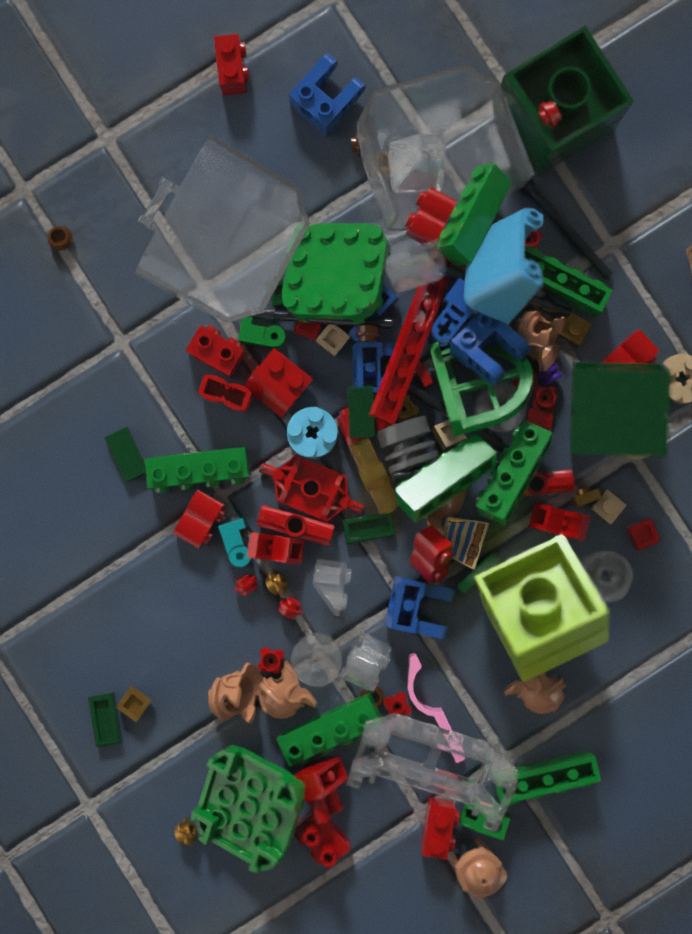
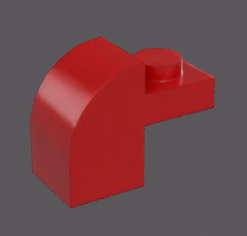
(559, 521)
(275, 548)

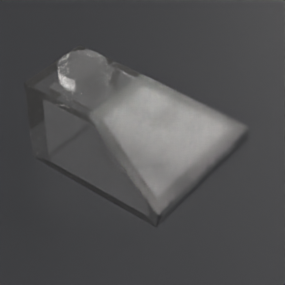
(417, 163)

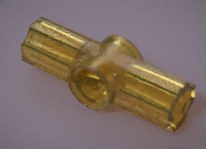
(373, 475)

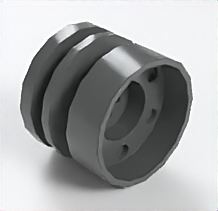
(407, 444)

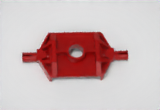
(332, 485)

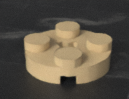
(680, 363)

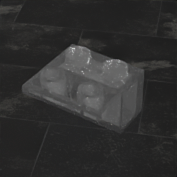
(330, 581)

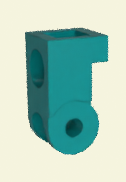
(234, 542)

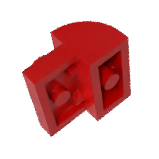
(278, 383)

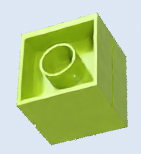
(543, 608)

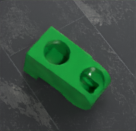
(261, 336)
(477, 822)

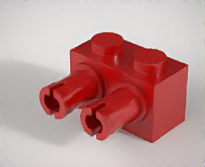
(321, 785)
(324, 839)

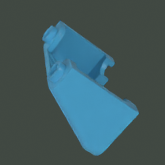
(499, 276)

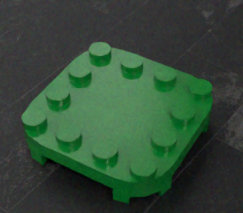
(337, 272)
(249, 807)

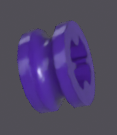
(550, 375)

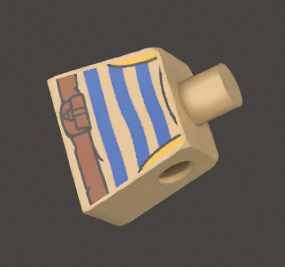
(466, 538)

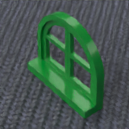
(451, 391)

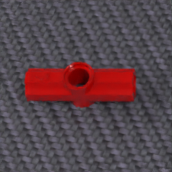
(553, 482)
(279, 521)

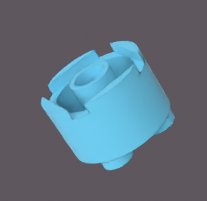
(298, 430)

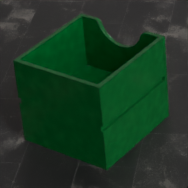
(582, 88)
(620, 408)

